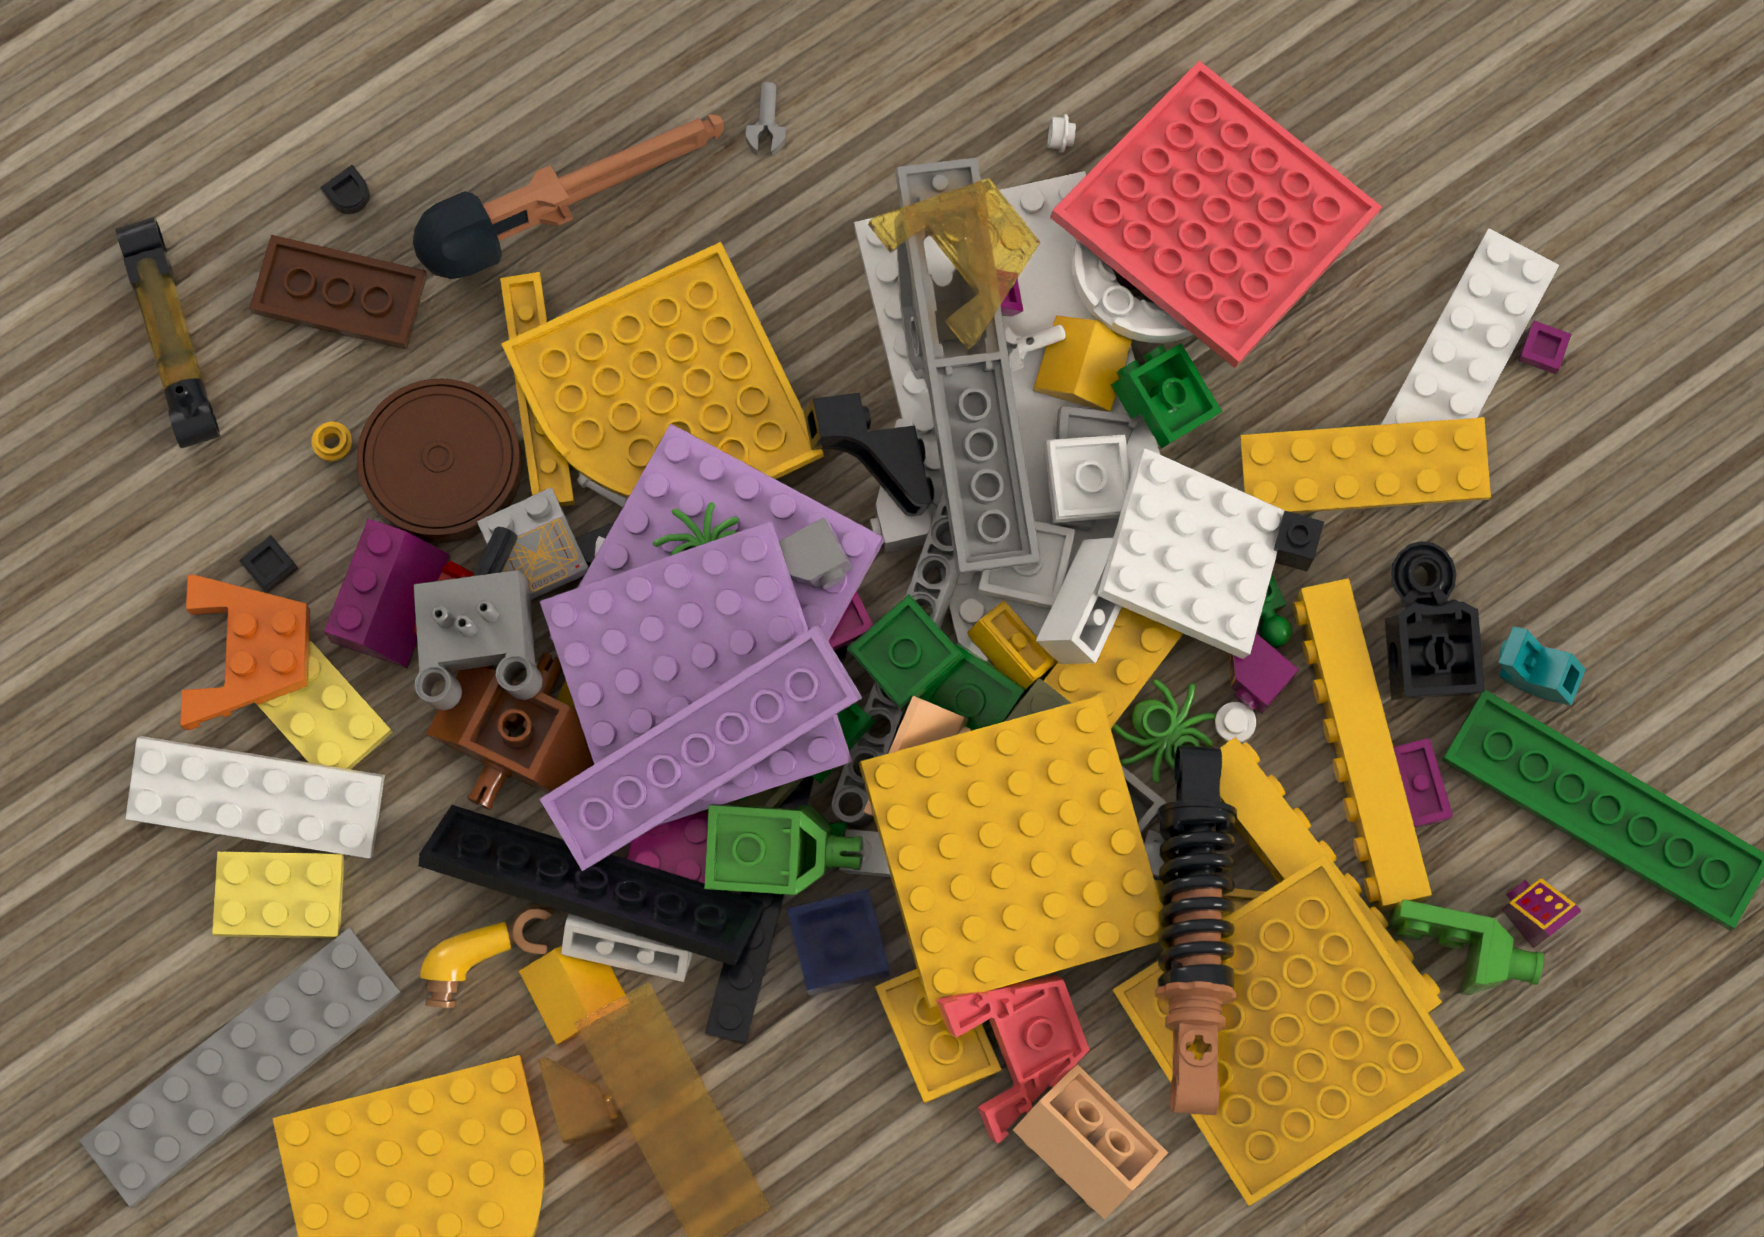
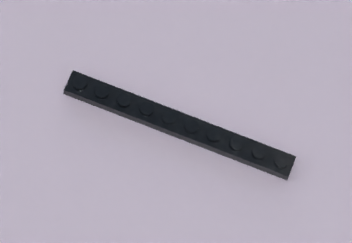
(741, 984)

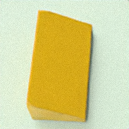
(1011, 645)

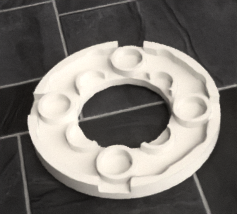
(1116, 305)

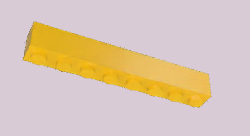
(1362, 745)
(1285, 846)

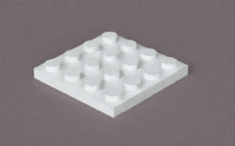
(1192, 554)

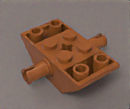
(478, 726)

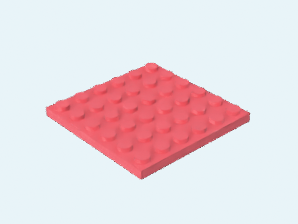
(1216, 213)

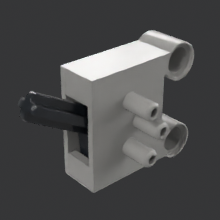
(476, 625)

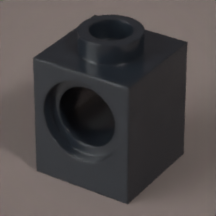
(1297, 540)

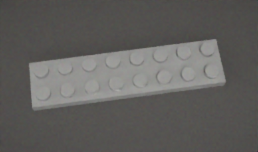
(240, 1067)

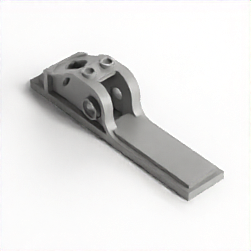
(968, 396)

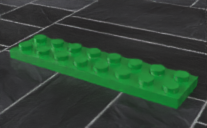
(1607, 809)

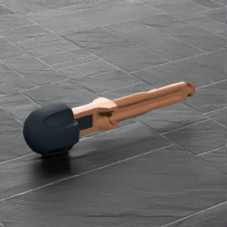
(464, 236)

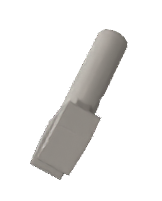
(766, 122)

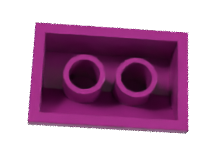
(377, 594)

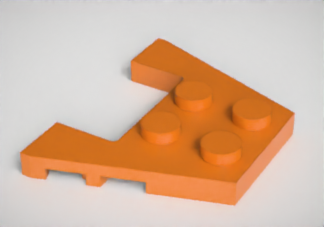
(263, 648)

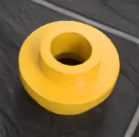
(329, 430)

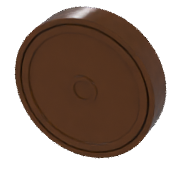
(439, 459)

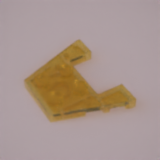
(978, 236)

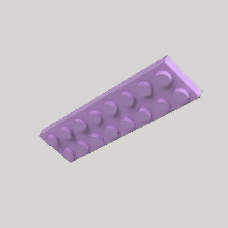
(701, 747)

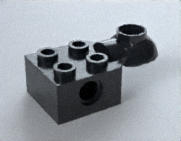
(1430, 639)

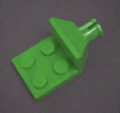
(773, 849)
(1490, 950)

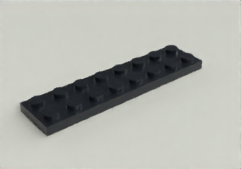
(609, 892)

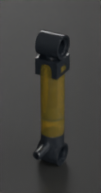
(167, 332)

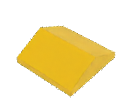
(1083, 363)
(569, 990)

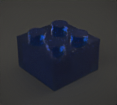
(838, 942)

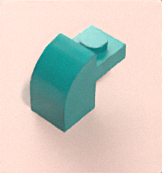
(1539, 669)

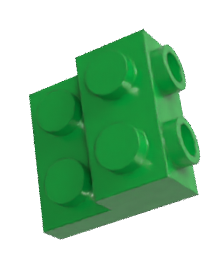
(1166, 393)

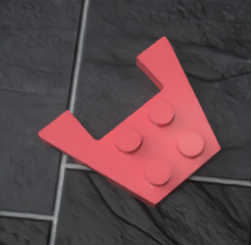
(1035, 1034)

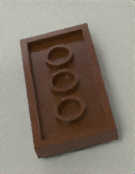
(338, 292)

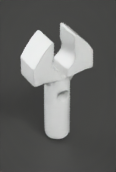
(1030, 342)

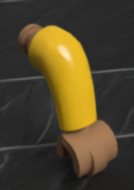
(456, 955)

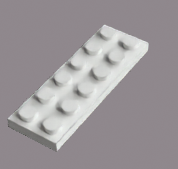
(1474, 333)
(255, 797)

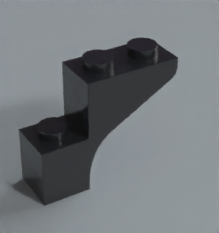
(890, 454)

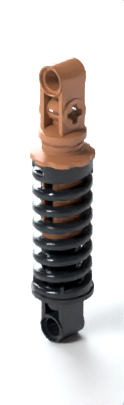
(1192, 925)

